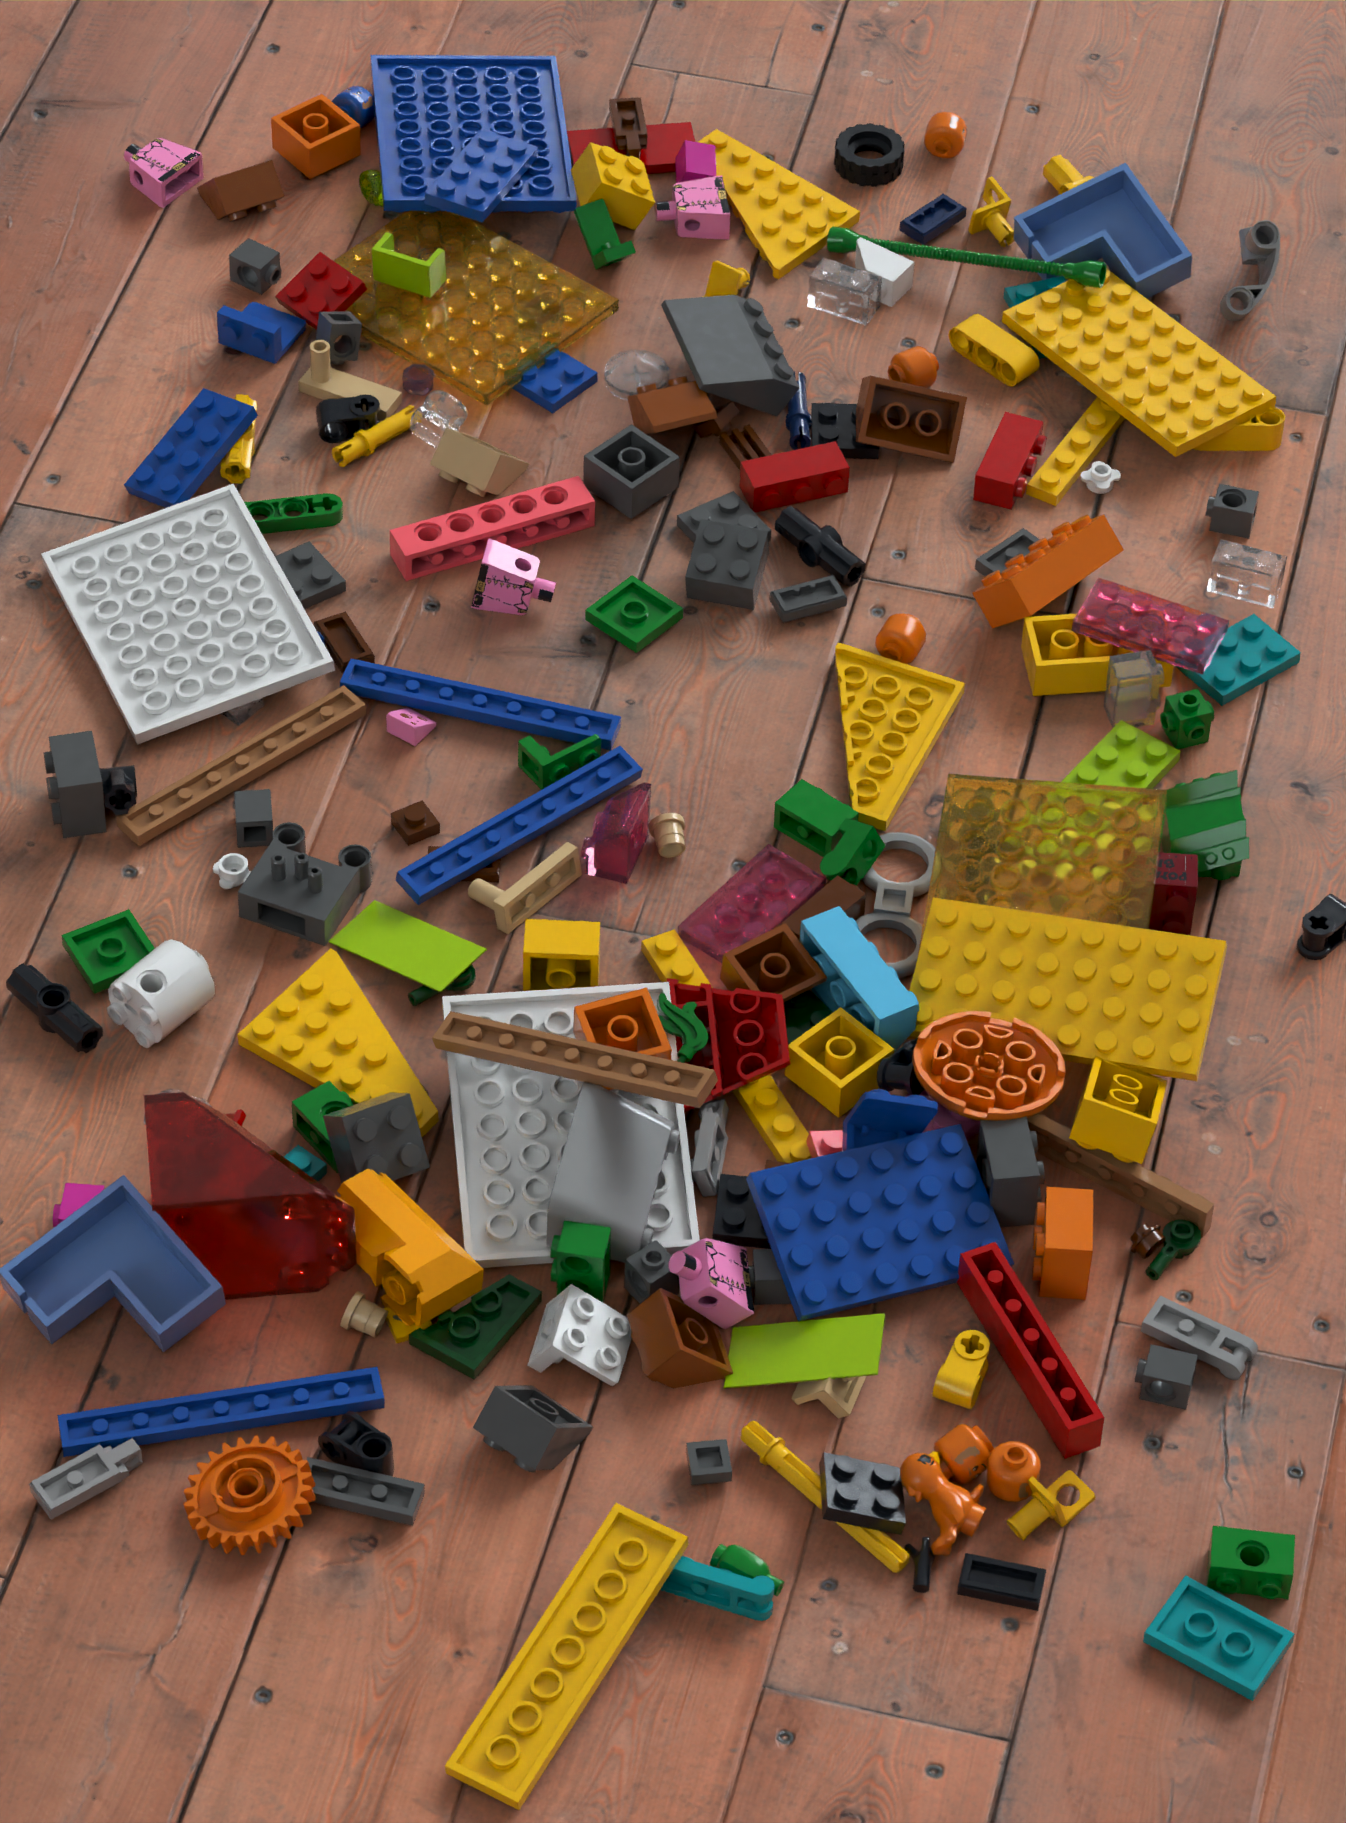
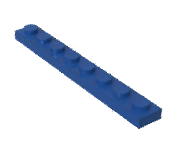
(479, 703)
(518, 825)
(222, 1411)

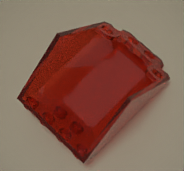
(243, 1204)

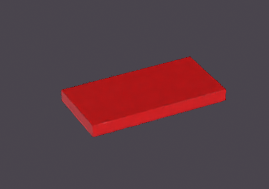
(662, 144)

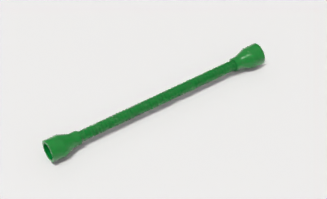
(1087, 273)

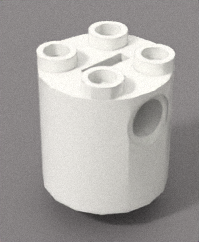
(160, 992)

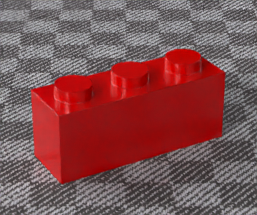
(1009, 461)
(794, 476)

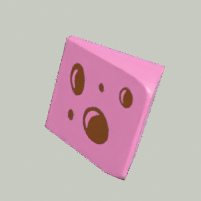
(409, 725)

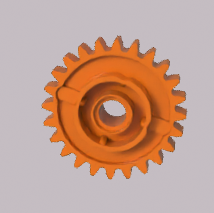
(249, 1495)

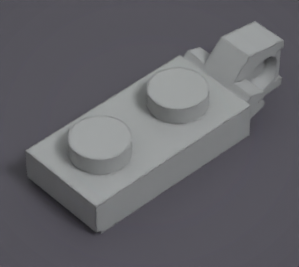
(710, 1147)
(85, 1477)

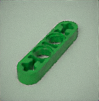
(280, 522)

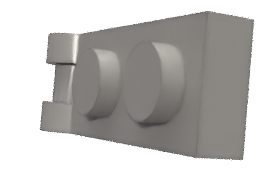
(1200, 1336)

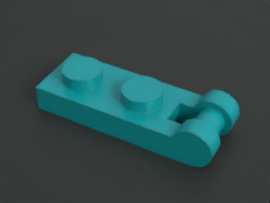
(722, 1589)

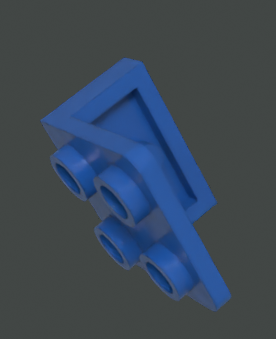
(259, 330)
(886, 1117)

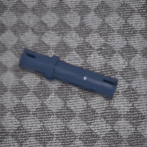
(798, 418)

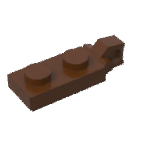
(628, 125)

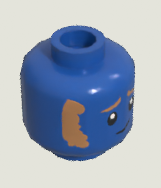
(356, 103)

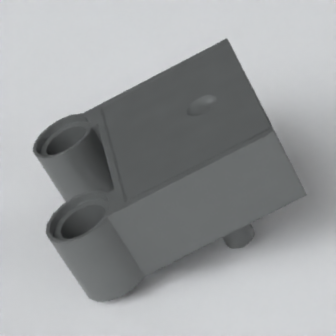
(300, 891)

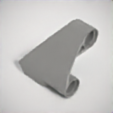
(1261, 247)

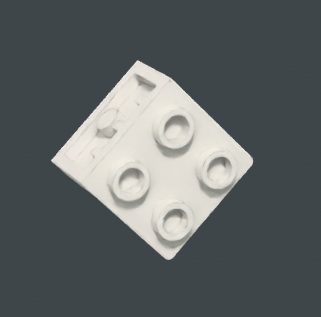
(583, 1333)

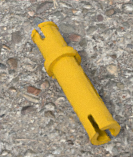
(367, 440)

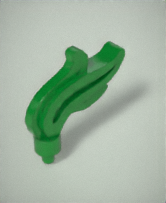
(684, 1025)

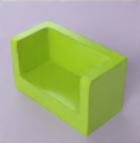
(406, 271)

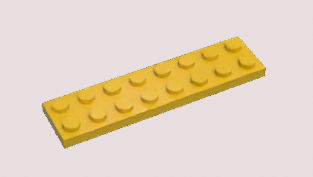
(566, 1656)

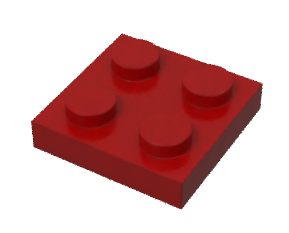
(320, 288)

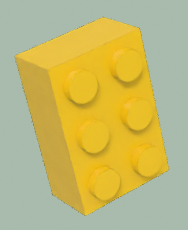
(1118, 1110)

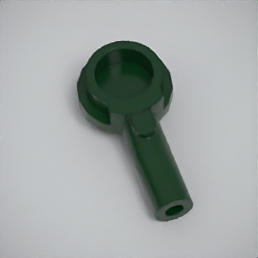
(461, 983)
(1180, 1241)

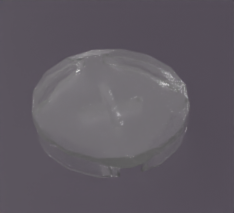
(634, 369)

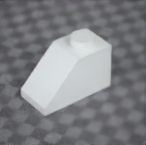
(893, 268)

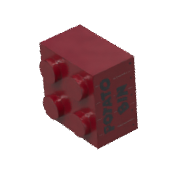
(1174, 893)

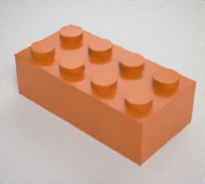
(1047, 570)

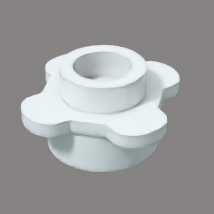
(1100, 477)
(232, 870)

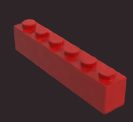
(1030, 1350)

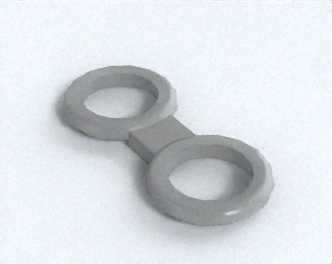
(895, 899)

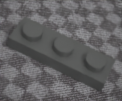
(366, 1491)

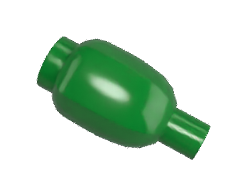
(743, 1563)

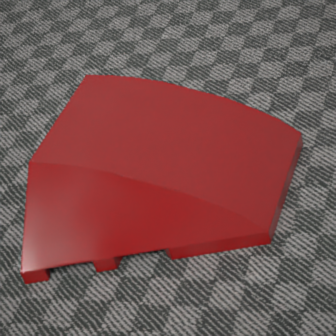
(743, 1033)

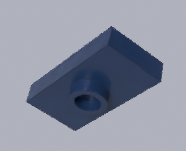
(932, 219)

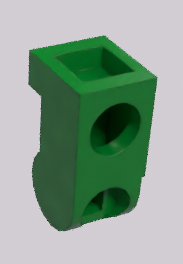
(853, 853)

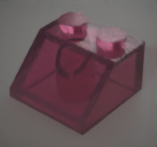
(619, 835)

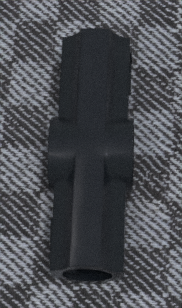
(820, 546)
(54, 1008)

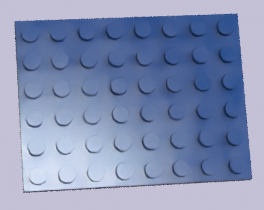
(438, 103)

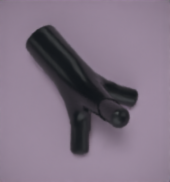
(923, 1563)

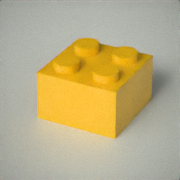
(616, 180)
(560, 954)
(837, 1061)

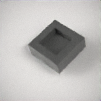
(709, 1462)

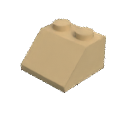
(476, 463)

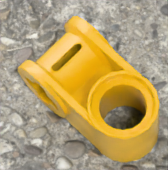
(963, 1370)

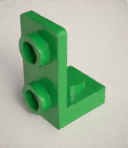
(601, 235)
(548, 769)

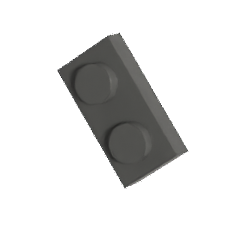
(1006, 550)

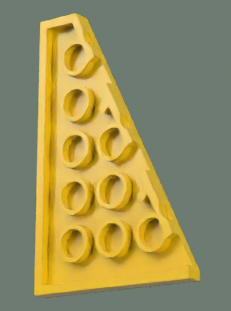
(779, 209)
(888, 727)
(331, 1033)

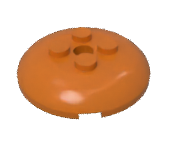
(988, 1066)

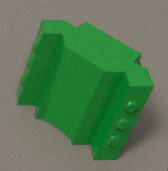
(1208, 822)

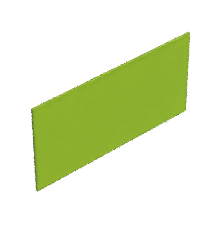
(407, 945)
(805, 1350)

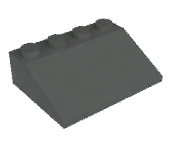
(732, 350)

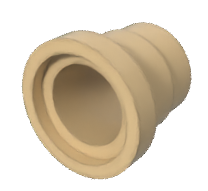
(668, 834)
(363, 1315)

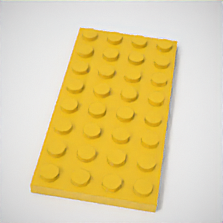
(1139, 362)
(1081, 982)

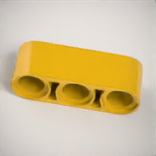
(994, 350)
(1257, 434)

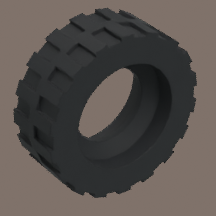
(869, 171)

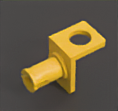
(994, 214)
(726, 280)
(1046, 1505)

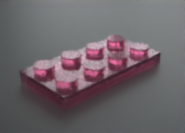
(1150, 623)
(751, 902)

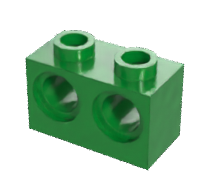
(582, 1258)

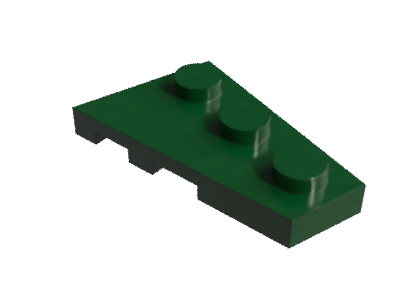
(480, 1328)

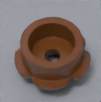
(1147, 1240)

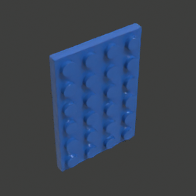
(875, 1220)

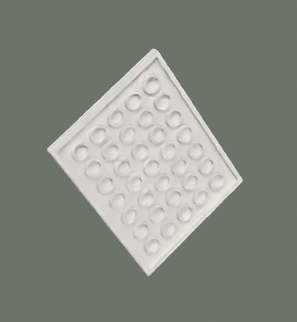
(187, 613)
(516, 1125)

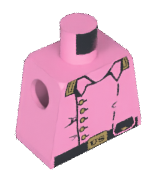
(163, 169)
(697, 209)
(509, 580)
(715, 1280)

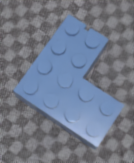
(1109, 221)
(110, 1251)

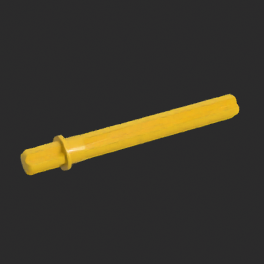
(777, 1455)

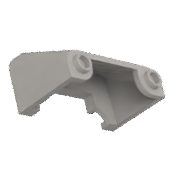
(611, 1169)

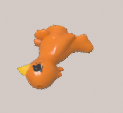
(950, 1504)

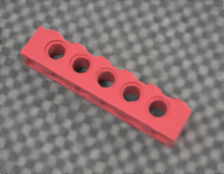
(511, 520)

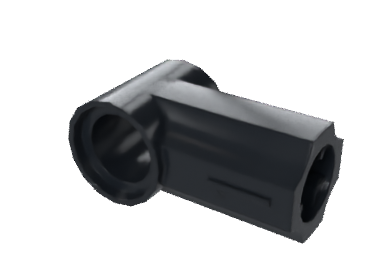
(119, 788)

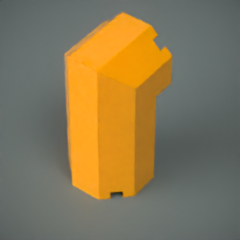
(407, 1251)

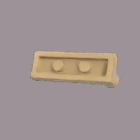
(331, 383)
(530, 891)

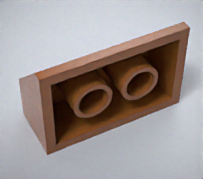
(909, 418)

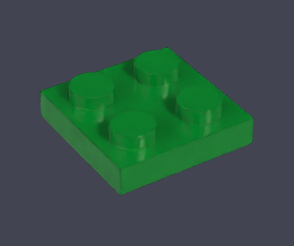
(634, 614)
(107, 948)

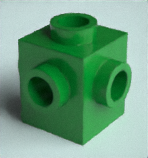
(1187, 719)

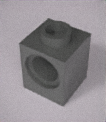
(255, 266)
(339, 323)
(1232, 510)
(649, 1271)
(1166, 1376)

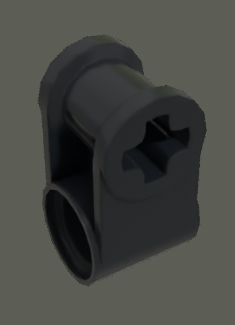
(344, 416)
(1323, 928)
(898, 1071)
(358, 1445)

